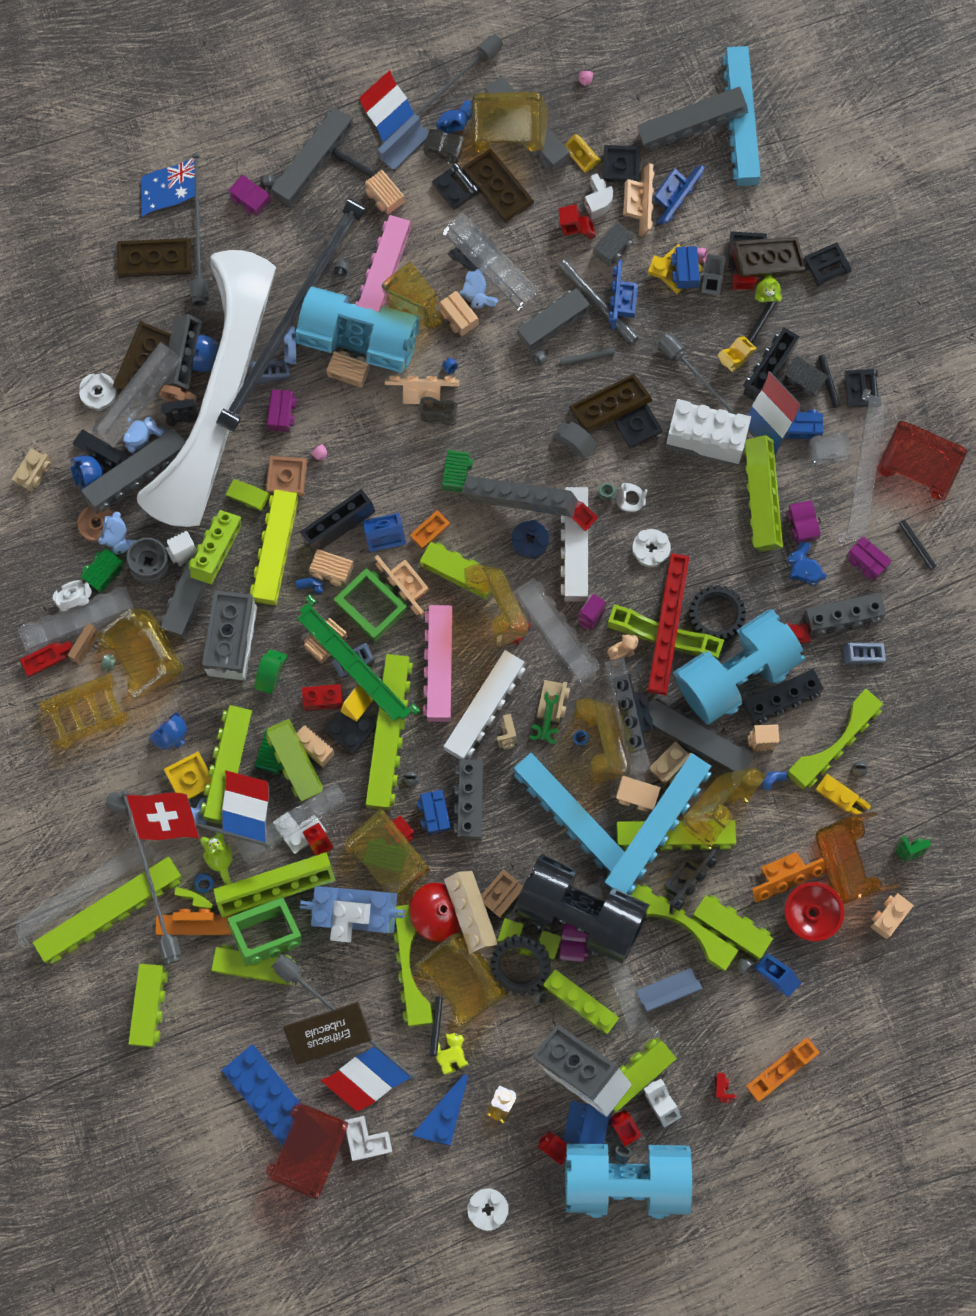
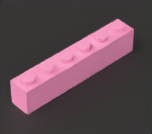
(384, 262)
(439, 663)

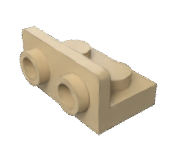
(31, 470)
(558, 709)
(509, 738)
(669, 763)

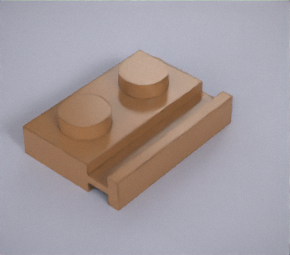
(83, 644)
(501, 893)

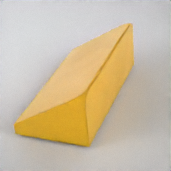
(582, 153)
(356, 703)

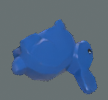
(455, 119)
(803, 568)

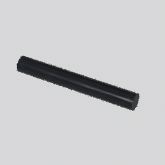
(354, 163)
(762, 319)
(829, 382)
(917, 544)
(436, 1026)

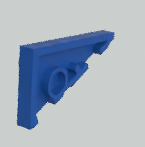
(441, 1122)

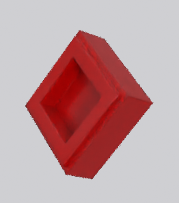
(587, 227)

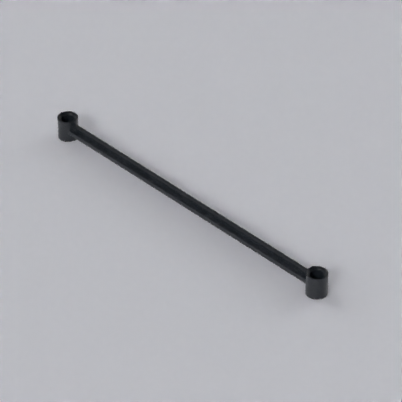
(229, 418)

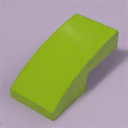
(247, 494)
(198, 901)

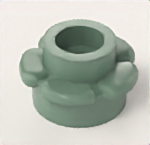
(606, 487)
(108, 662)

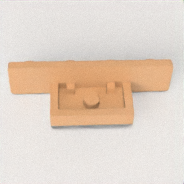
(639, 199)
(416, 388)
(407, 580)

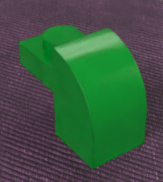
(269, 671)

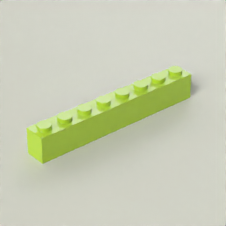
(388, 737)
(107, 911)

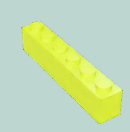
(275, 547)

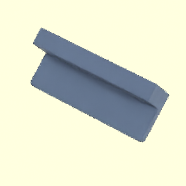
(403, 143)
(668, 990)

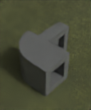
(713, 274)
(575, 438)

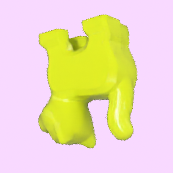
(453, 1055)

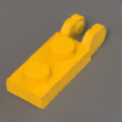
(840, 795)

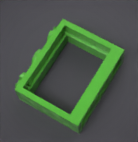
(357, 618)
(258, 915)

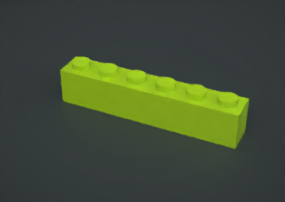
(763, 493)
(227, 757)
(678, 838)
(274, 884)

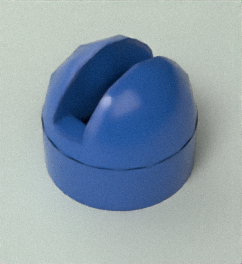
(450, 365)
(580, 734)

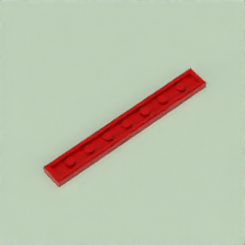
(668, 624)

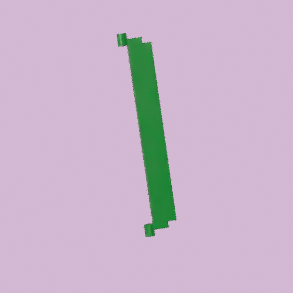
(353, 663)

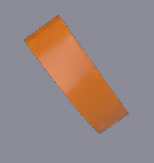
(782, 1069)

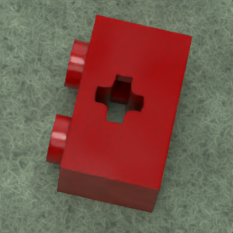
(322, 697)

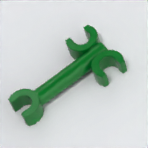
(544, 731)

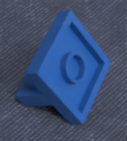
(384, 532)
(585, 1125)

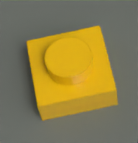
(659, 267)

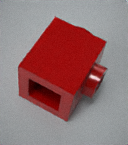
(570, 220)

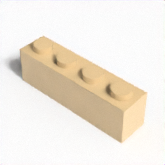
(471, 912)

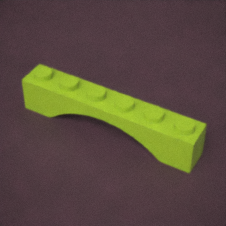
(688, 642)
(808, 767)
(716, 950)
(417, 1006)

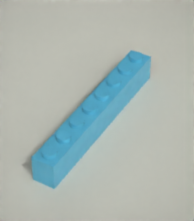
(744, 128)
(568, 813)
(658, 824)

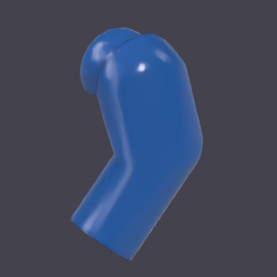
(312, 583)
(773, 776)

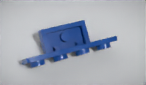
(674, 190)
(624, 297)

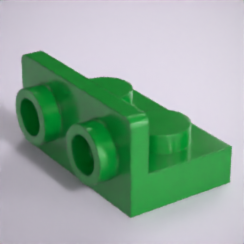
(909, 852)

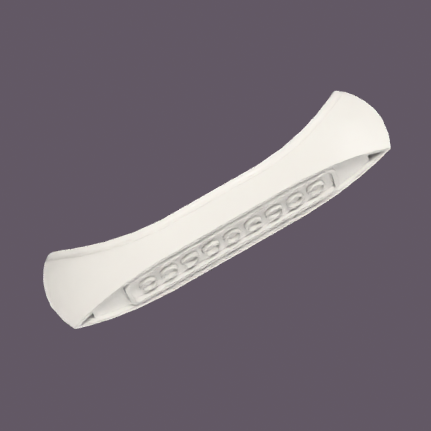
(184, 487)

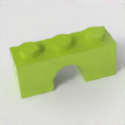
(548, 939)

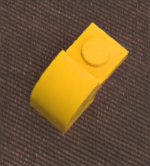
(737, 353)

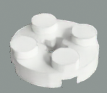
(97, 381)
(648, 537)
(72, 594)
(480, 1218)

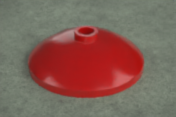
(820, 899)
(427, 916)

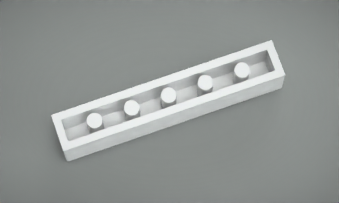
(575, 554)
(484, 706)

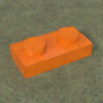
(429, 529)

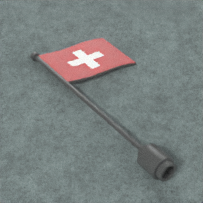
(161, 818)

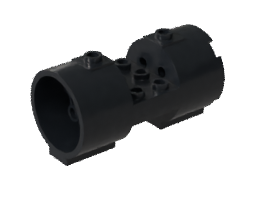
(551, 897)

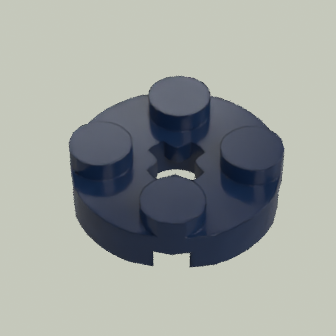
(534, 529)

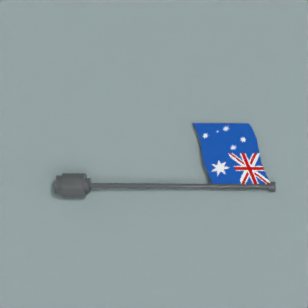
(171, 188)

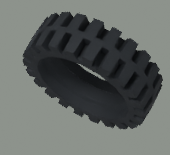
(722, 592)
(510, 984)

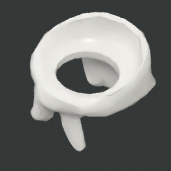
(621, 496)

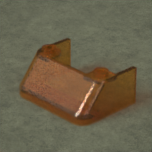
(843, 860)

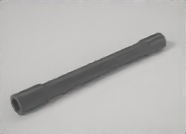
(571, 273)

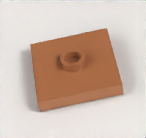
(286, 474)

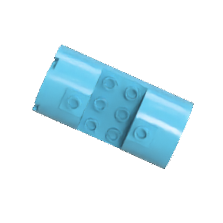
(332, 322)
(767, 650)
(663, 1180)

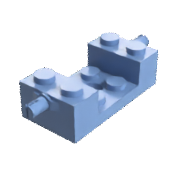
(382, 907)

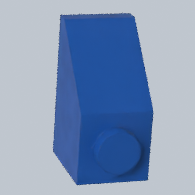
(778, 975)

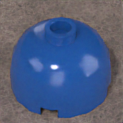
(205, 353)
(86, 470)
(170, 733)

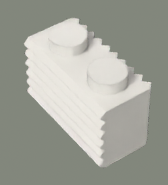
(181, 548)

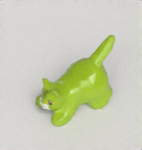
(768, 290)
(217, 855)

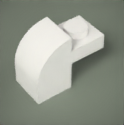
(601, 200)
(662, 1103)

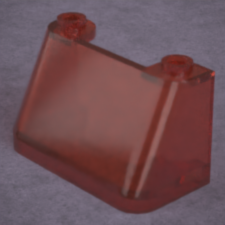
(922, 458)
(308, 1151)

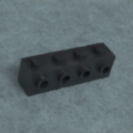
(773, 361)
(337, 521)
(782, 697)

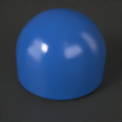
(201, 876)

